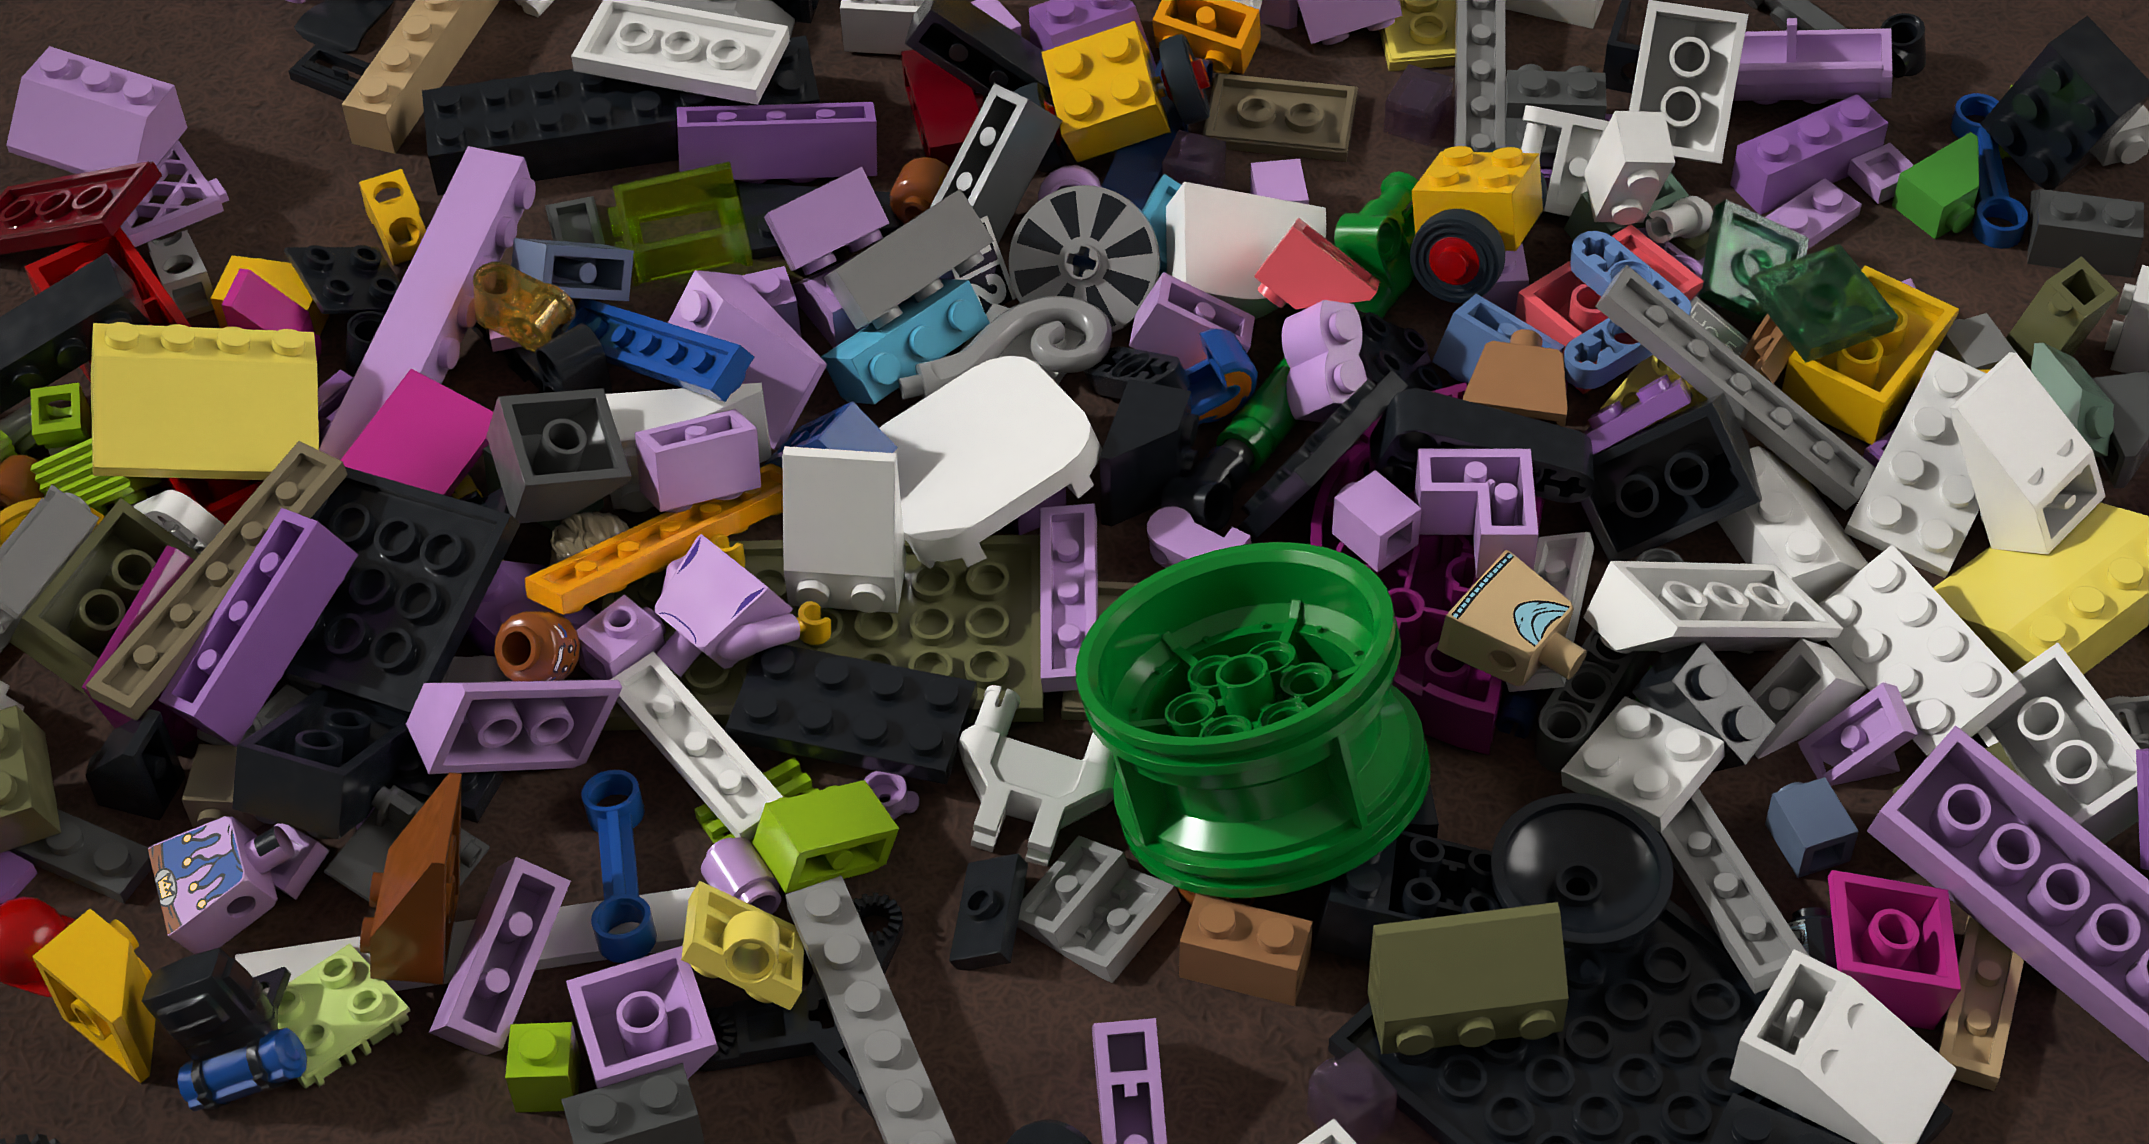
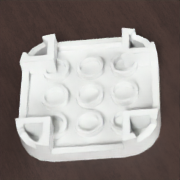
(986, 456)

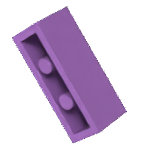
(1802, 153)

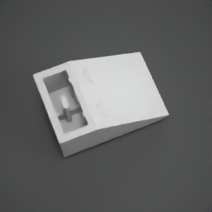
(2024, 460)
(1840, 1057)

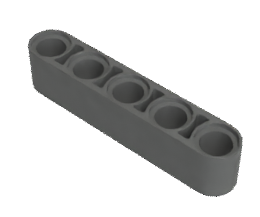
(1590, 694)

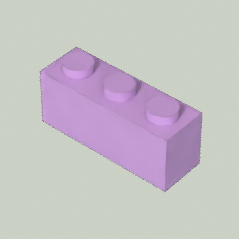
(500, 956)

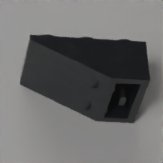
(1403, 882)

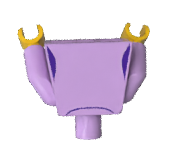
(727, 609)

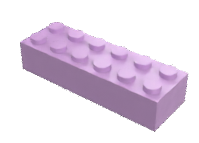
(2028, 879)

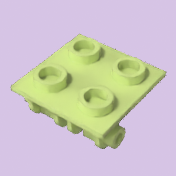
(337, 1010)

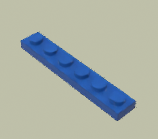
(665, 350)

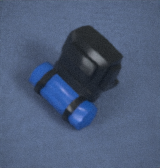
(225, 1027)

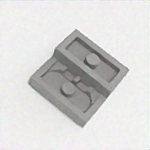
(1096, 908)

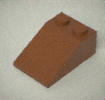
(418, 893)

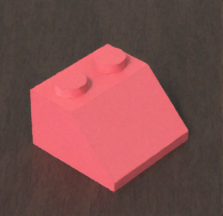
(1310, 270)

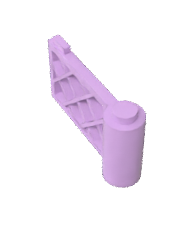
(171, 215)

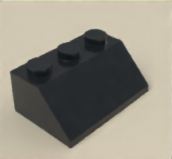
(1671, 480)

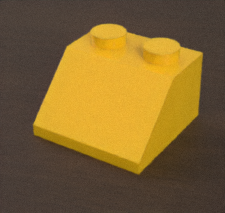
(101, 989)

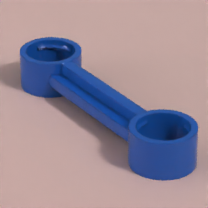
(1993, 189)
(618, 867)

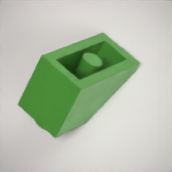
(1941, 188)

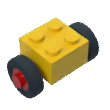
(1111, 95)
(1469, 214)

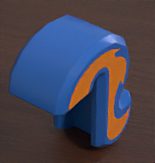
(1223, 379)

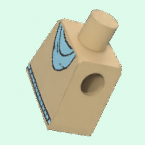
(1512, 625)

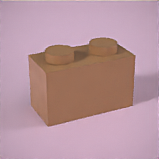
(1245, 949)

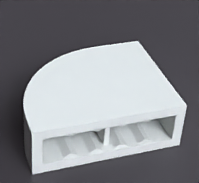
(1225, 236)

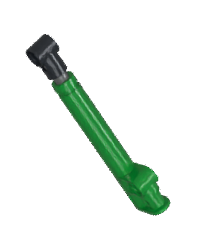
(1379, 242)

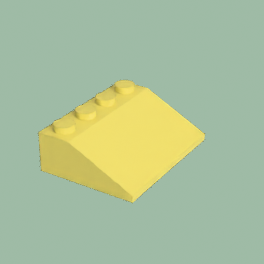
(200, 400)
(2081, 594)

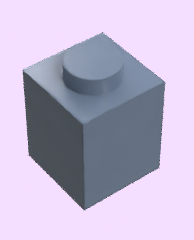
(1811, 826)

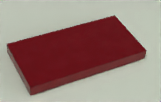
(72, 206)

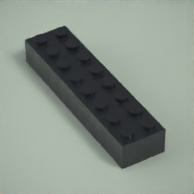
(580, 120)

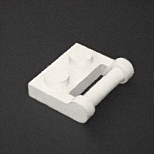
(1574, 150)

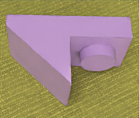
(1861, 738)

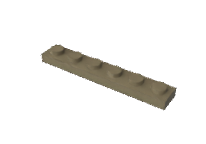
(167, 633)

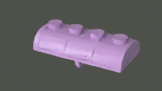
(1814, 65)

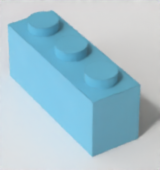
(874, 360)

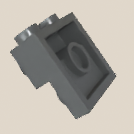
(1572, 92)

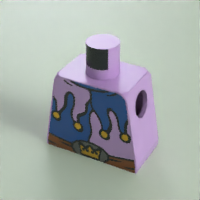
(216, 880)

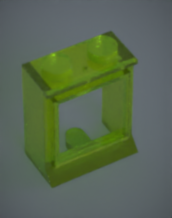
(675, 196)

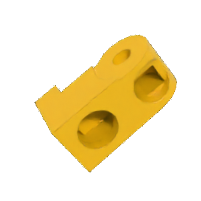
(394, 219)

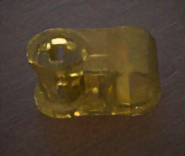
(518, 305)

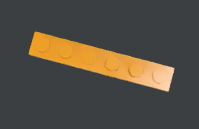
(650, 546)

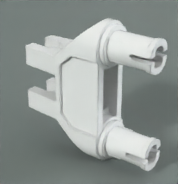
(1029, 780)

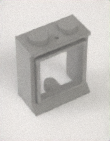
(39, 552)

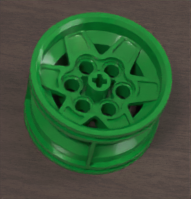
(1255, 719)

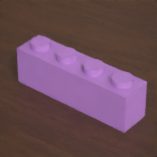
(780, 140)
(258, 627)

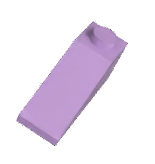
(1129, 1082)

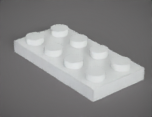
(681, 49)
(1921, 483)
(1912, 639)

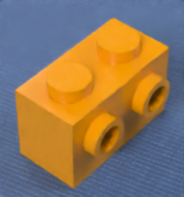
(1214, 28)

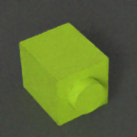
(542, 1066)

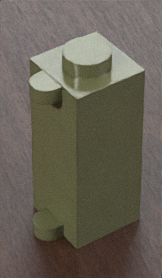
(2063, 311)

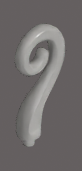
(997, 336)

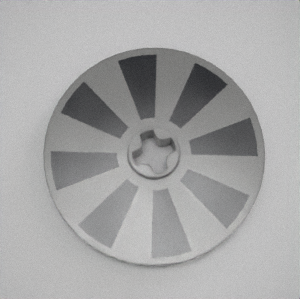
(1067, 225)

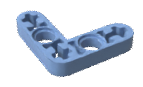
(1587, 347)

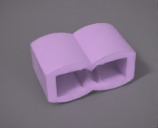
(1322, 358)

